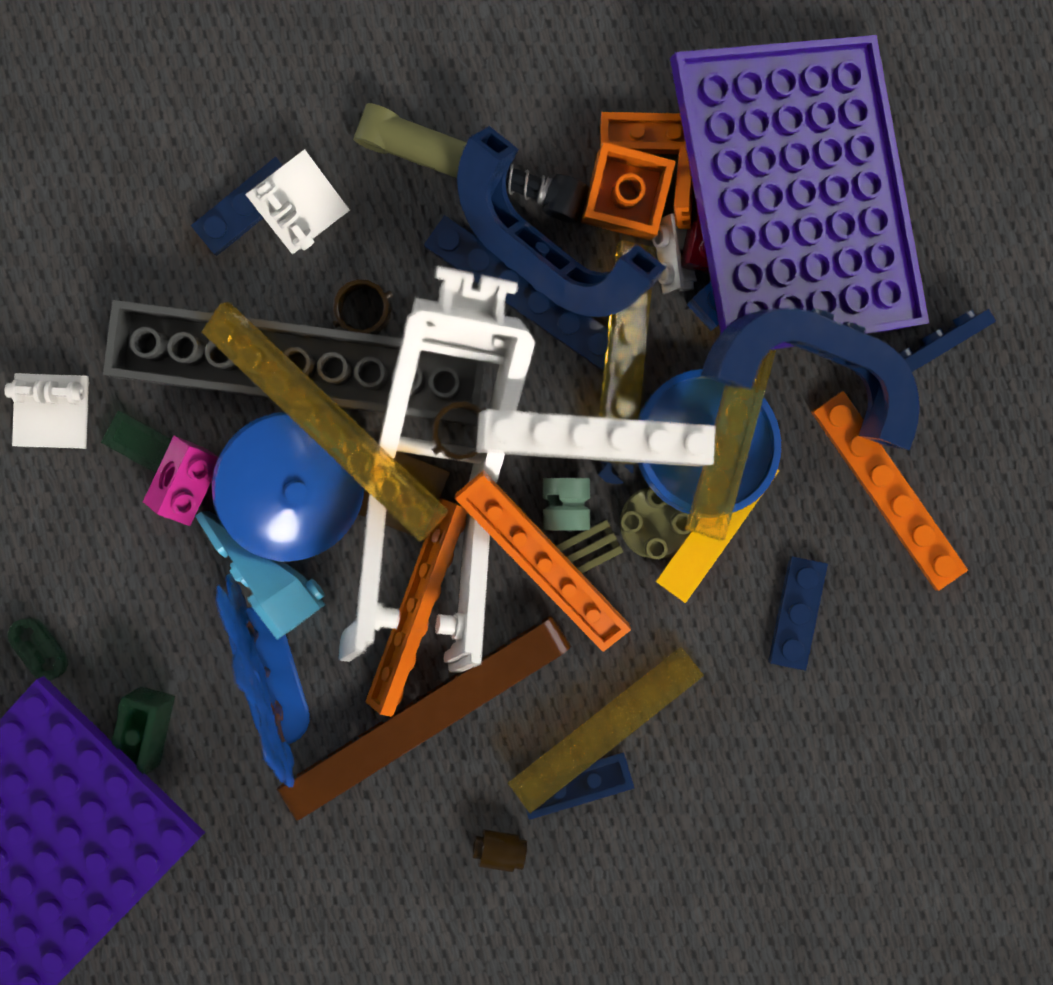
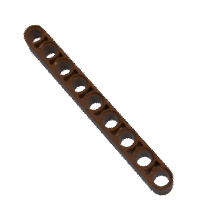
(425, 718)

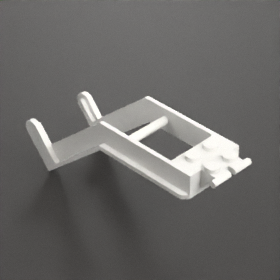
(464, 325)

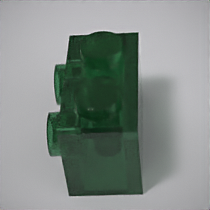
(143, 726)

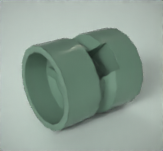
(566, 504)

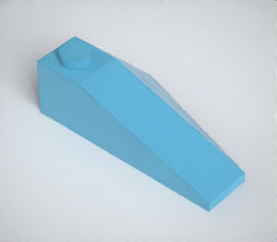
(279, 592)

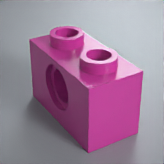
(181, 481)

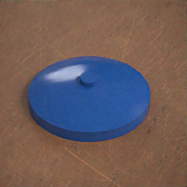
(696, 401)
(283, 491)

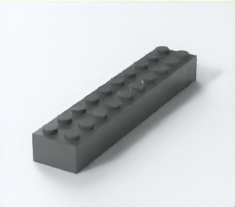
(348, 366)

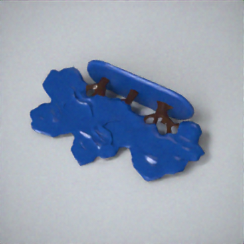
(268, 677)

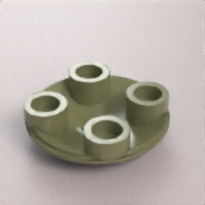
(652, 525)

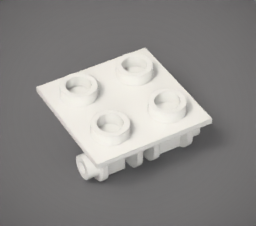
(298, 202)
(49, 410)

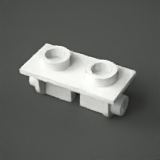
(669, 245)

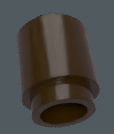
(500, 851)

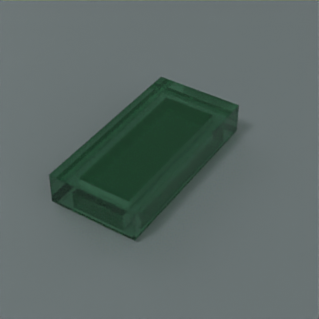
(136, 441)

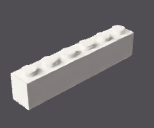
(595, 438)

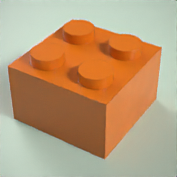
(627, 191)

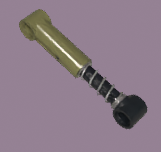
(388, 133)

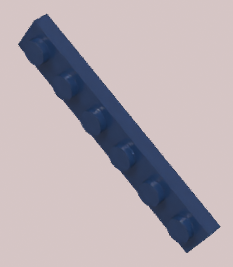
(470, 255)

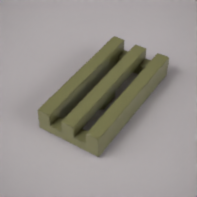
(609, 538)

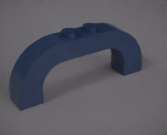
(529, 252)
(889, 383)

